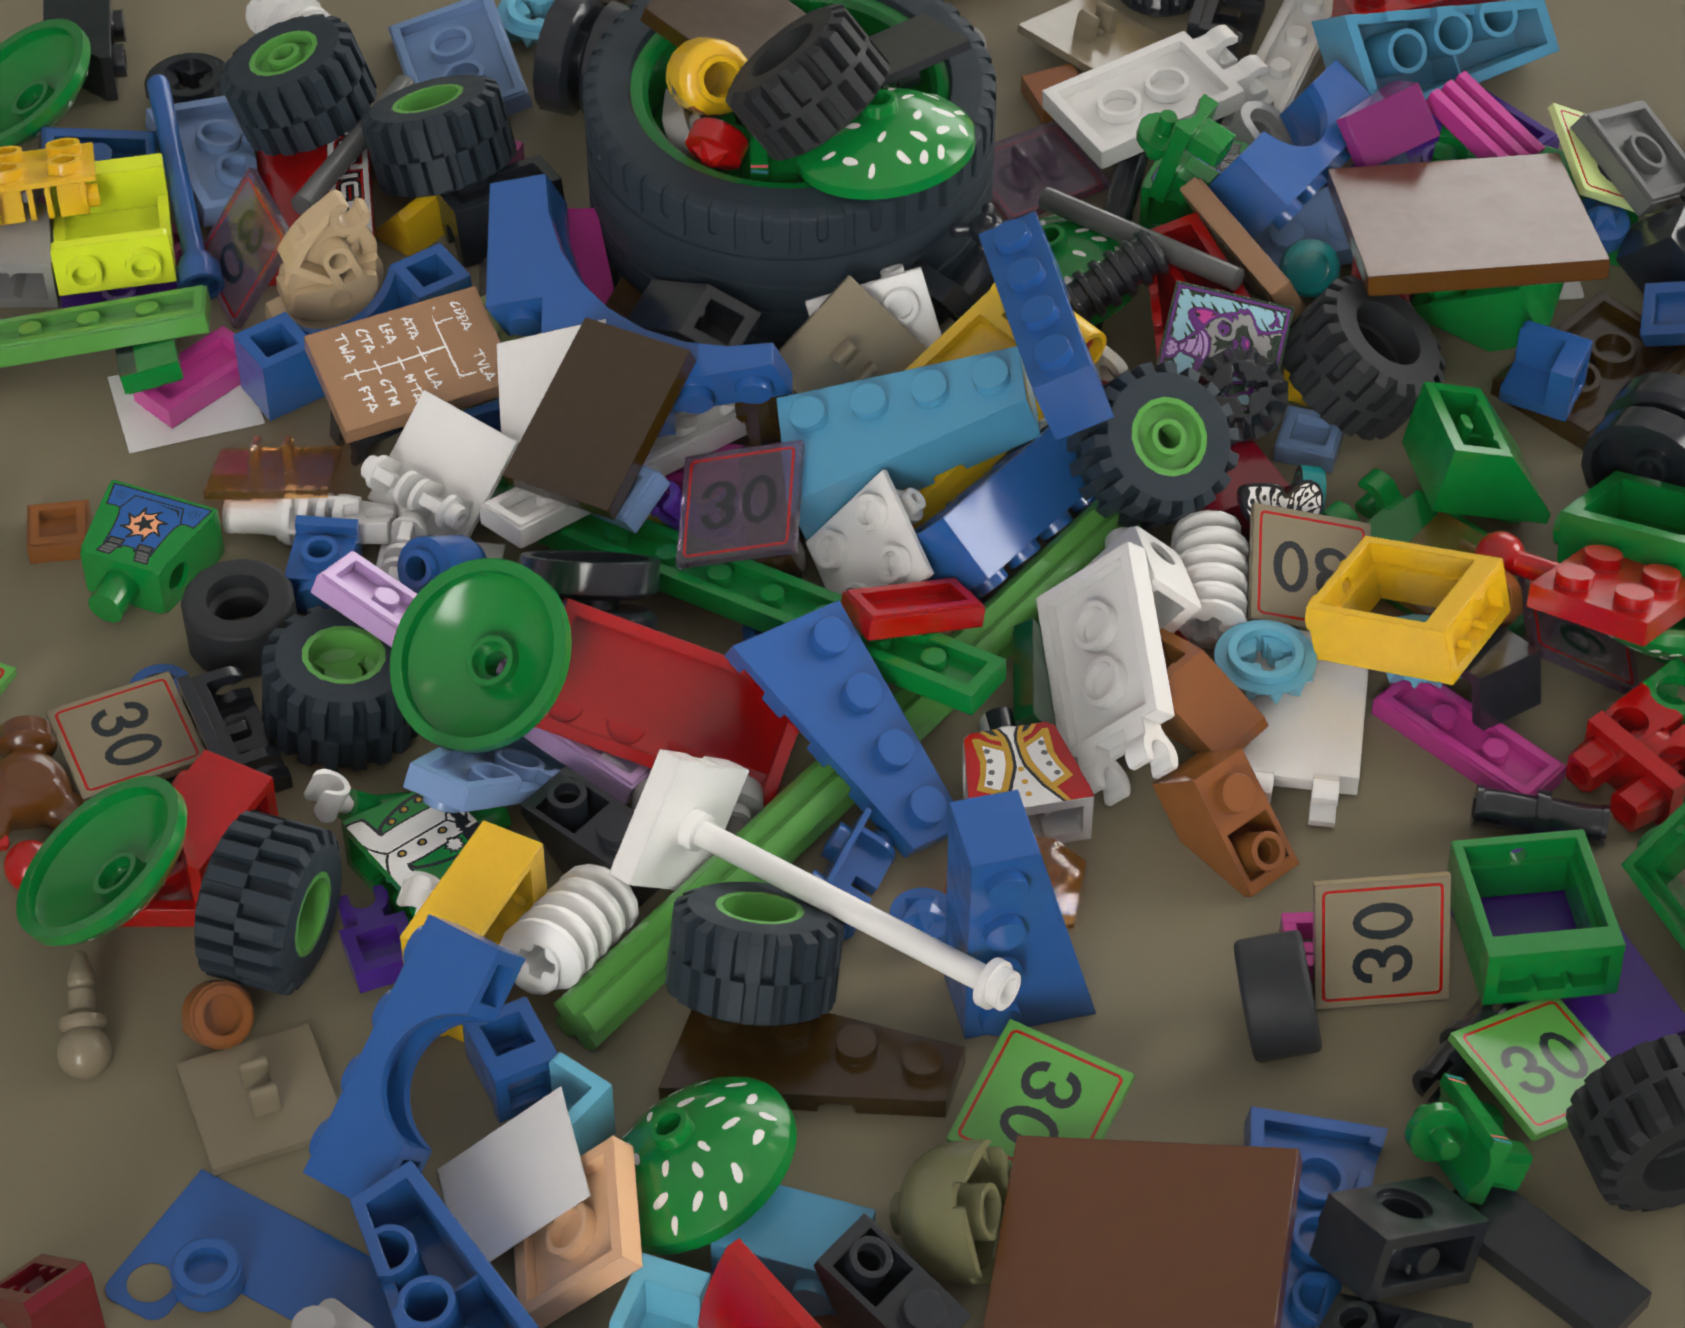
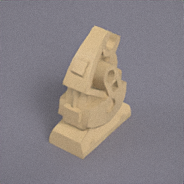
(324, 269)

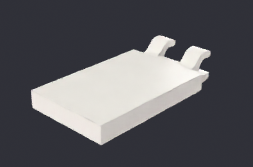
(1109, 101)
(1108, 670)
(1313, 737)

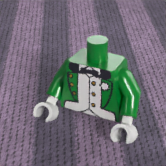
(396, 836)

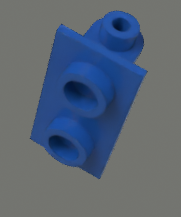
(857, 857)

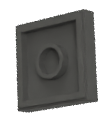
(1635, 155)

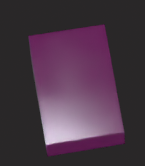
(1387, 124)

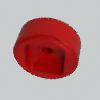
(717, 143)

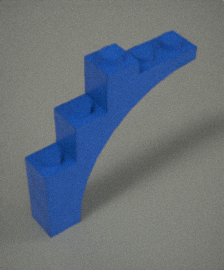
(539, 289)

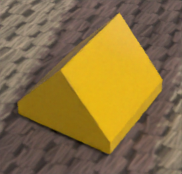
(413, 226)

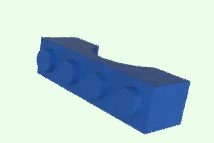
(1277, 178)
(1045, 326)
(273, 355)
(445, 982)

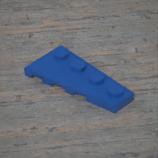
(841, 704)
(1334, 1159)

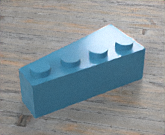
(1437, 42)
(906, 424)

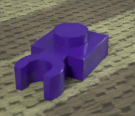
(372, 940)

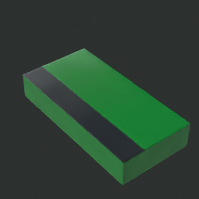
(149, 365)

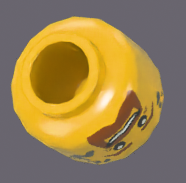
(702, 75)

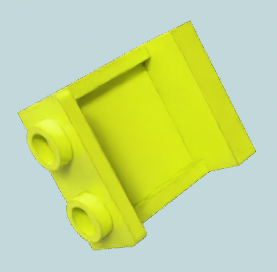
(123, 239)

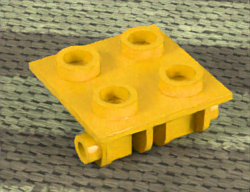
(61, 164)

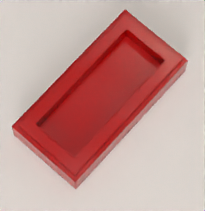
(912, 609)

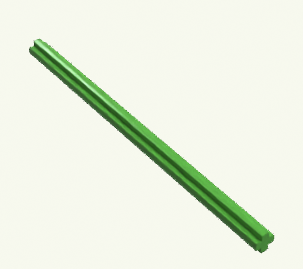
(814, 798)

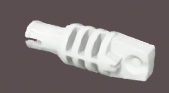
(278, 516)

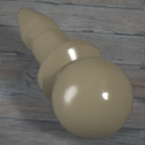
(84, 1047)

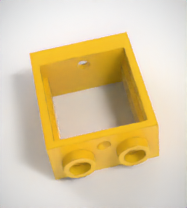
(1462, 587)
(486, 887)

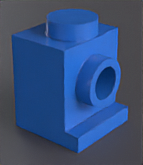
(316, 547)
(511, 1058)

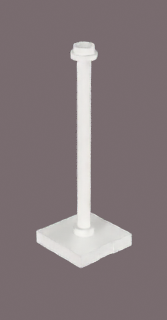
(684, 823)

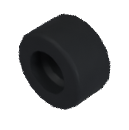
(232, 592)
(1277, 996)

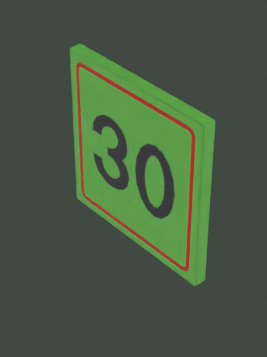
(1532, 1061)
(1040, 1090)

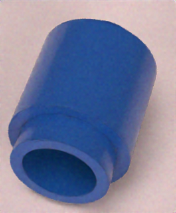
(431, 555)

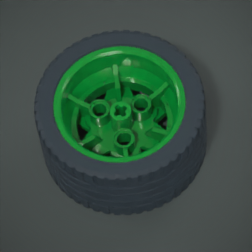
(761, 238)

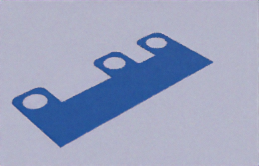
(282, 1257)

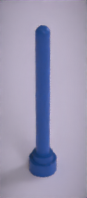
(195, 265)

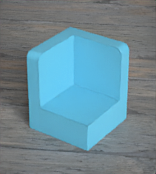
(587, 1101)
(661, 1296)

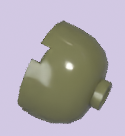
(953, 1210)

